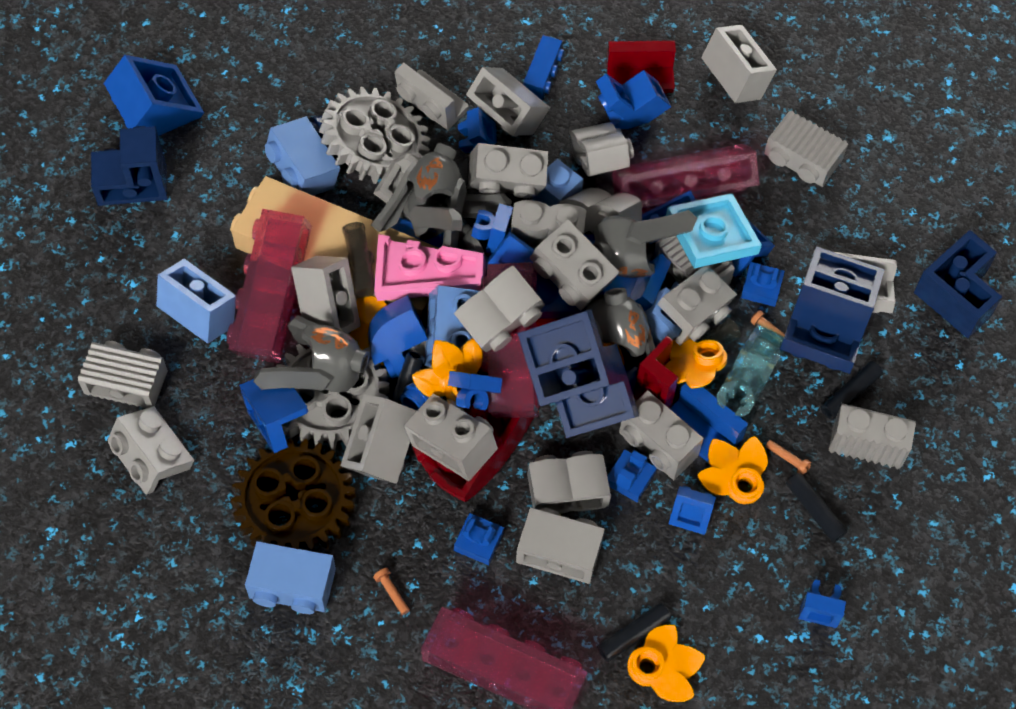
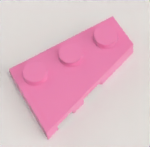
(418, 270)

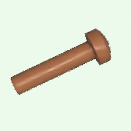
(759, 319)
(802, 465)
(383, 577)

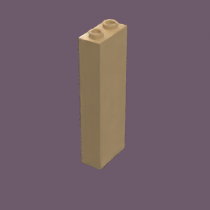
(326, 230)

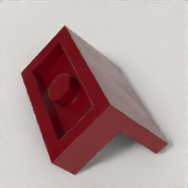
(631, 57)
(655, 376)

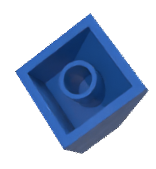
(152, 94)

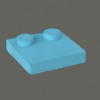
(719, 231)

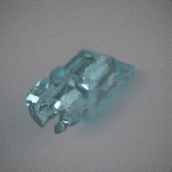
(752, 369)

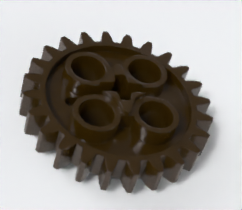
(282, 468)

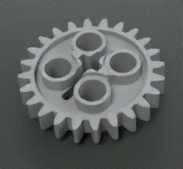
(371, 132)
(317, 422)

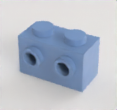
(301, 157)
(195, 300)
(441, 320)
(290, 578)

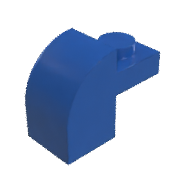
(633, 102)
(393, 332)

